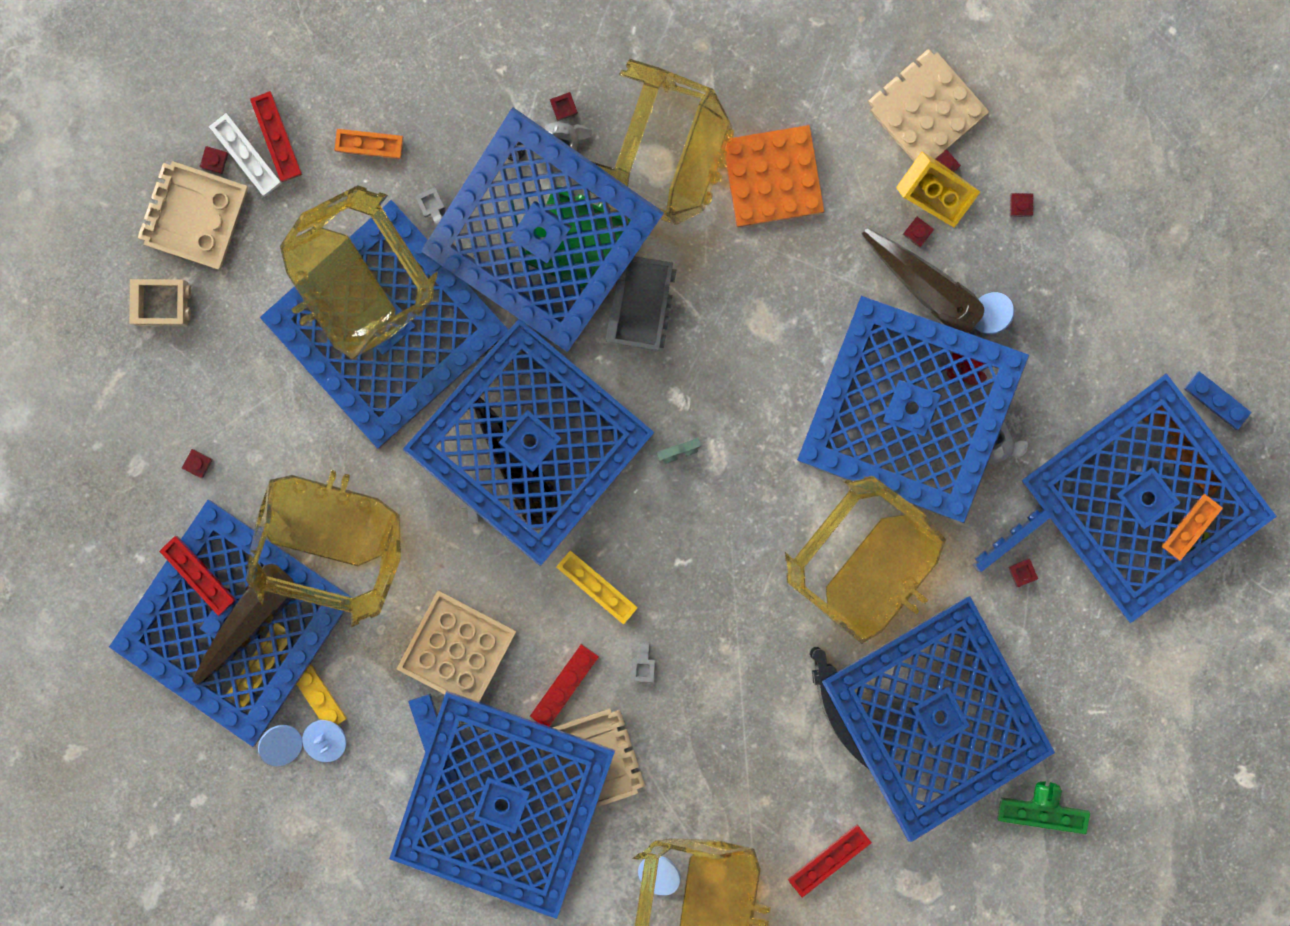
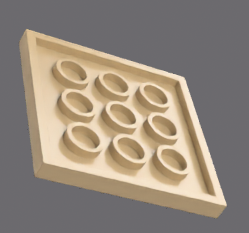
(456, 648)

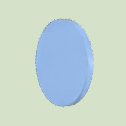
(997, 313)
(324, 741)
(280, 745)
(667, 877)

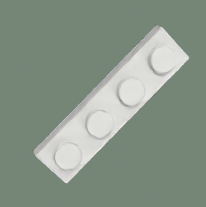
(245, 155)

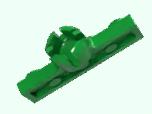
(1044, 811)

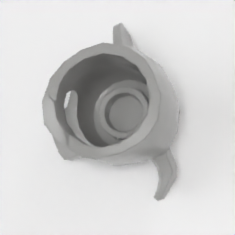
(566, 132)
(1006, 447)

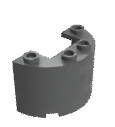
(641, 304)

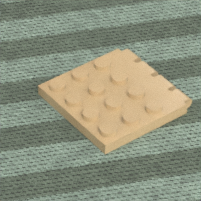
(927, 108)
(193, 214)
(603, 730)

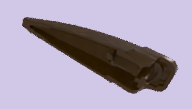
(936, 290)
(516, 473)
(243, 625)

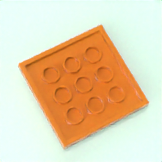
(773, 176)

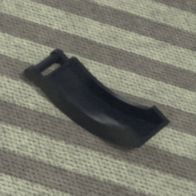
(823, 671)

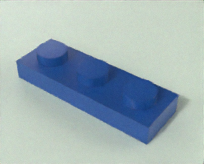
(1217, 400)

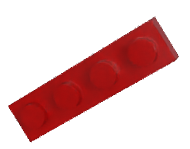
(276, 136)
(197, 575)
(564, 686)
(829, 861)

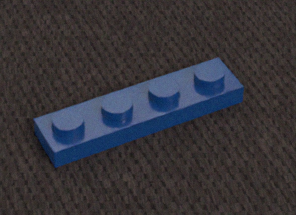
(1003, 545)
(425, 718)

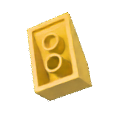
(937, 190)

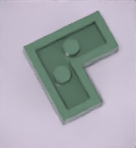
(670, 454)

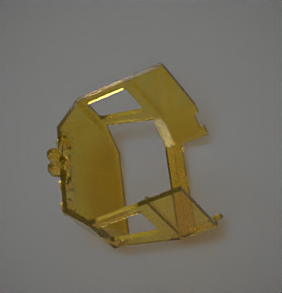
(703, 149)
(338, 281)
(328, 525)
(880, 571)
(718, 883)

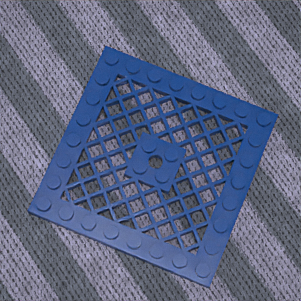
(590, 177)
(867, 315)
(522, 338)
(1166, 394)
(381, 429)
(130, 645)
(1035, 745)
(467, 873)

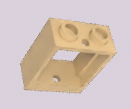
(137, 303)

